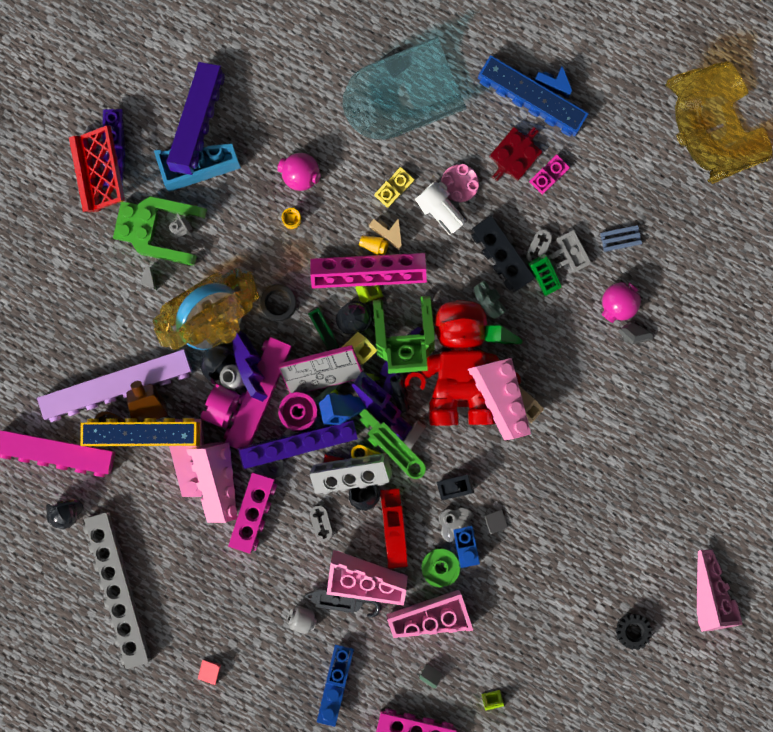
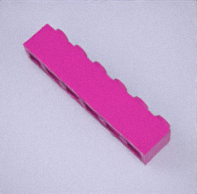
(252, 410)
(56, 452)

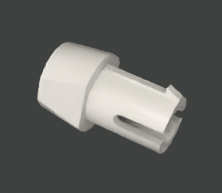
(435, 201)

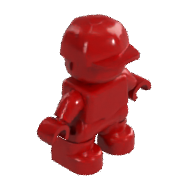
(458, 327)

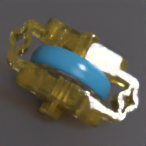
(207, 311)

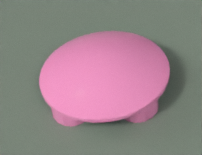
(460, 182)

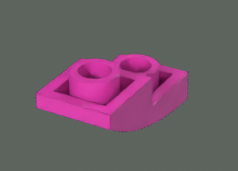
(549, 174)

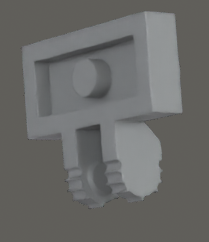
(573, 252)

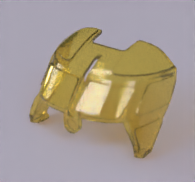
(707, 101)

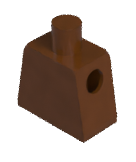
(145, 402)

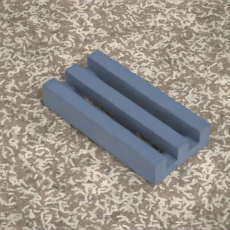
(604, 241)

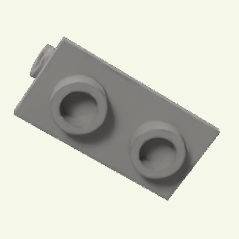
(180, 227)

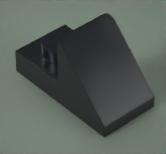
(455, 487)

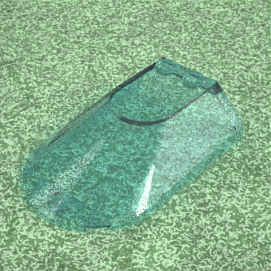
(402, 92)

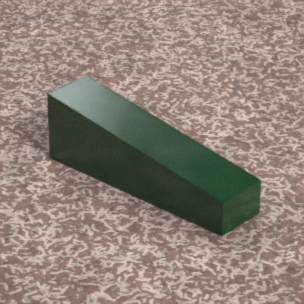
(323, 329)

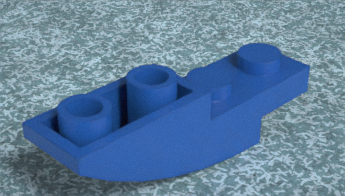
(335, 685)

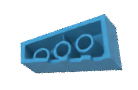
(213, 162)

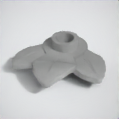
(459, 520)

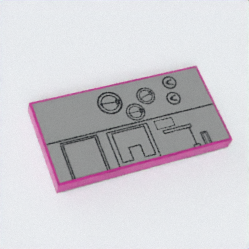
(321, 370)

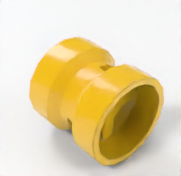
(291, 218)

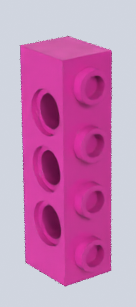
(238, 540)
(408, 720)

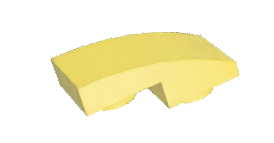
(394, 187)

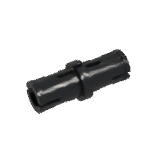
(399, 393)

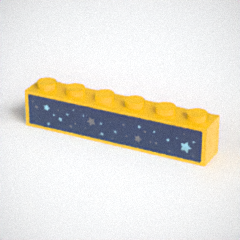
(140, 433)

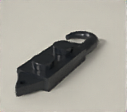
(339, 603)

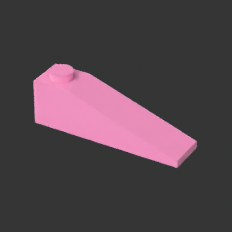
(713, 602)

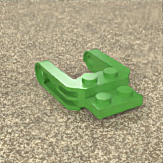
(138, 224)
(409, 351)
(392, 445)

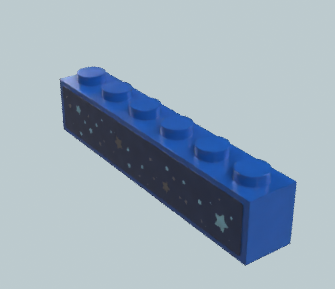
(532, 96)

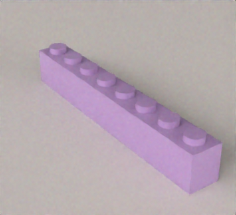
(114, 385)

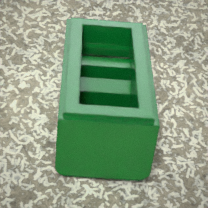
(538, 262)
(501, 335)

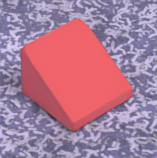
(209, 672)

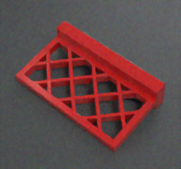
(86, 172)

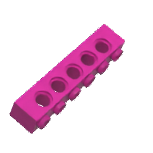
(368, 270)

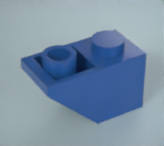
(466, 547)

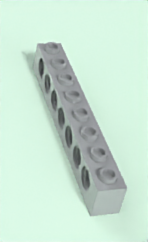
(120, 579)

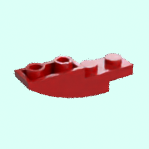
(393, 528)

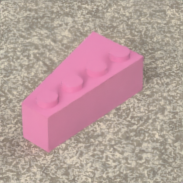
(503, 397)
(182, 462)
(215, 481)
(365, 580)
(431, 617)

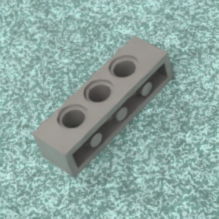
(378, 464)

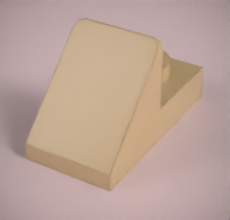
(392, 235)

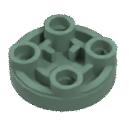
(489, 299)

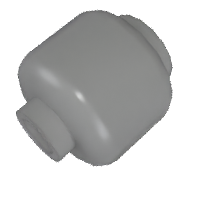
(231, 377)
(301, 620)

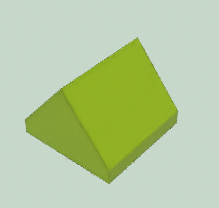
(492, 700)

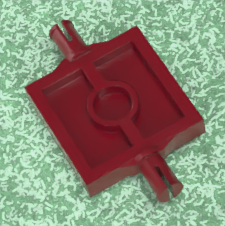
(515, 154)

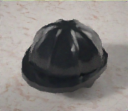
(354, 317)
(365, 498)
(63, 514)

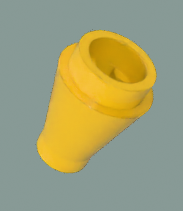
(374, 244)

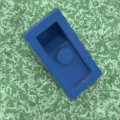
(559, 85)

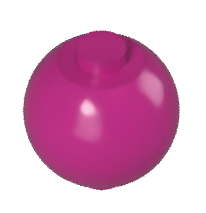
(299, 171)
(620, 302)

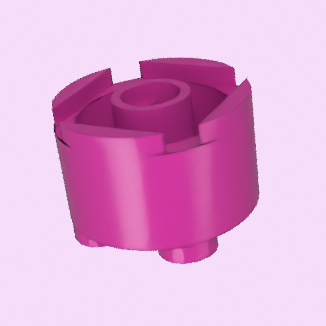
(300, 401)
(220, 406)

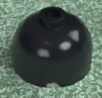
(214, 361)

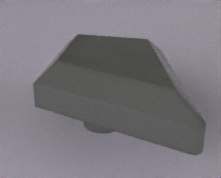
(635, 334)

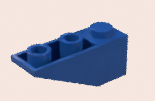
(340, 408)

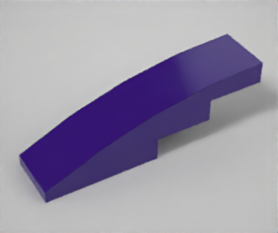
(247, 361)
(378, 404)

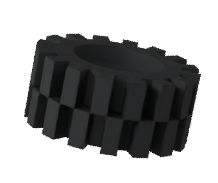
(645, 634)

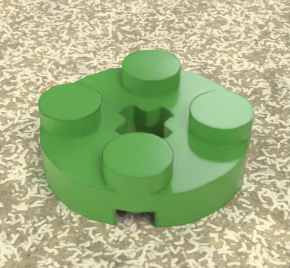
(450, 563)

